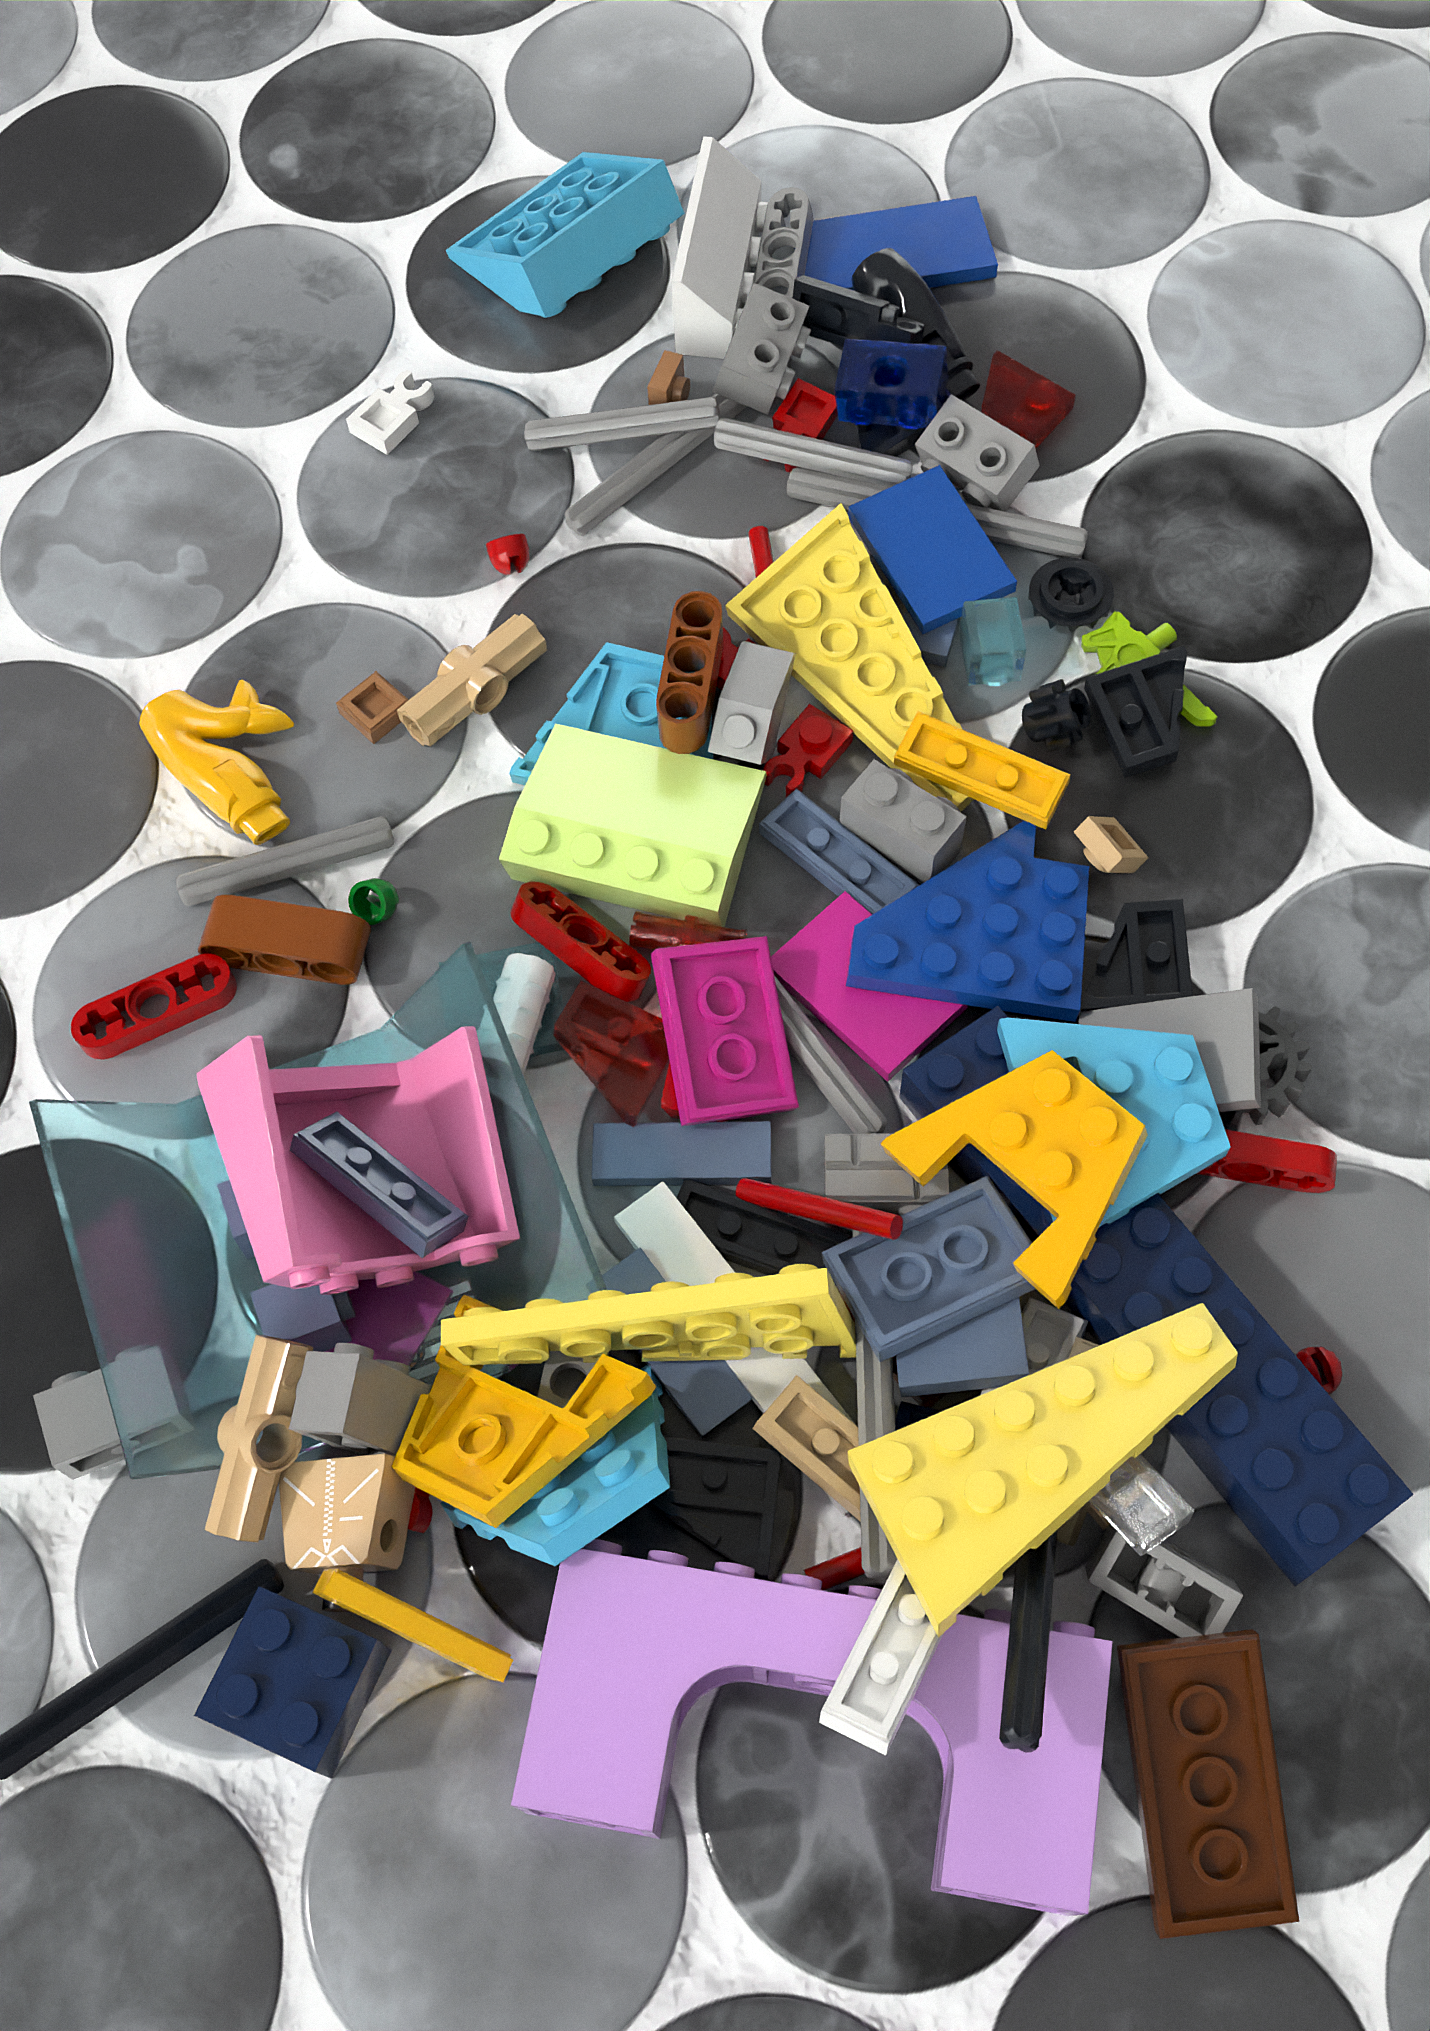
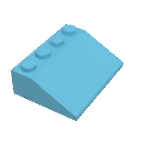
(570, 230)

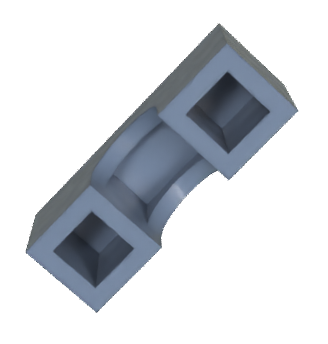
(286, 1312)

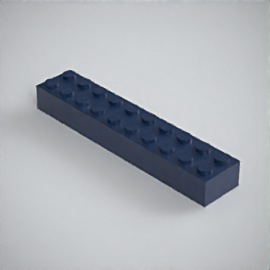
(1263, 1432)

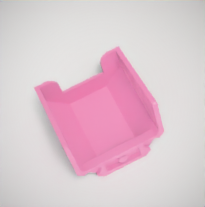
(421, 1110)

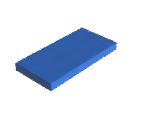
(938, 239)

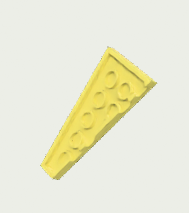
(846, 639)
(669, 1323)
(1014, 1464)

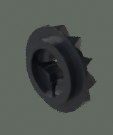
(1075, 577)

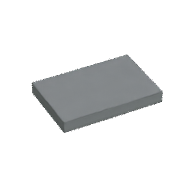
(1223, 1030)

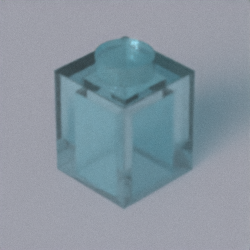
(992, 641)

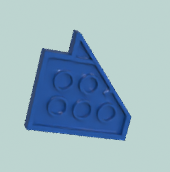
(983, 933)

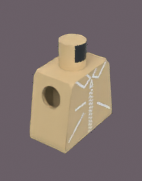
(344, 1516)

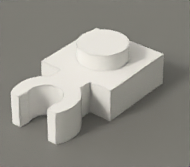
(388, 418)

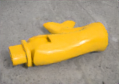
(215, 774)

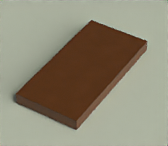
(1207, 1784)

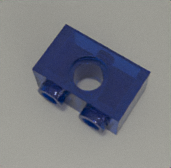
(890, 383)

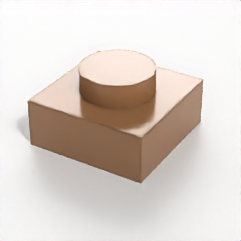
(668, 380)

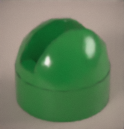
(370, 907)

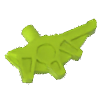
(1120, 645)

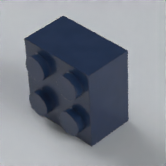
(294, 1682)

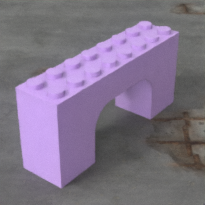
(650, 1637)

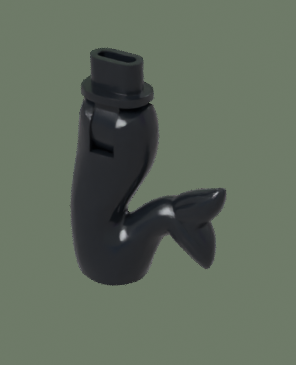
(896, 281)

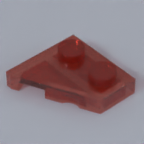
(1024, 399)
(615, 1047)

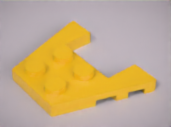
(1053, 1139)
(497, 1445)

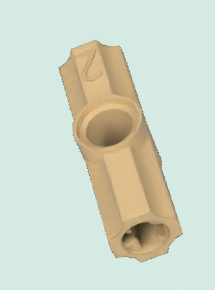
(472, 679)
(250, 1470)

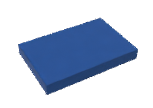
(931, 548)

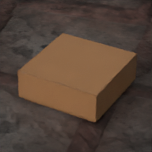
(372, 707)

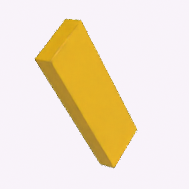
(981, 769)
(413, 1624)

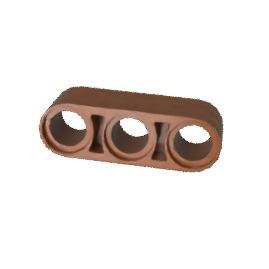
(690, 693)
(286, 939)

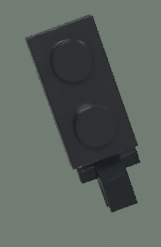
(847, 314)

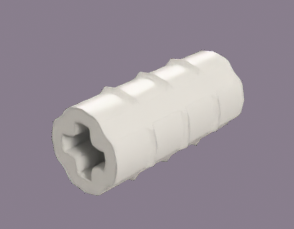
(522, 1001)

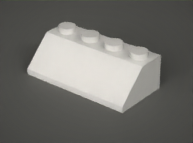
(716, 252)

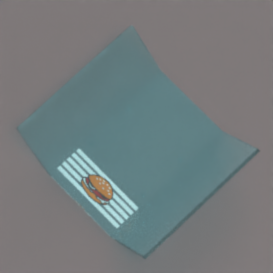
(174, 1288)

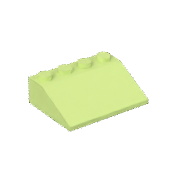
(633, 825)

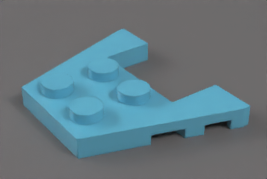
(611, 699)
(1151, 1077)
(590, 1494)

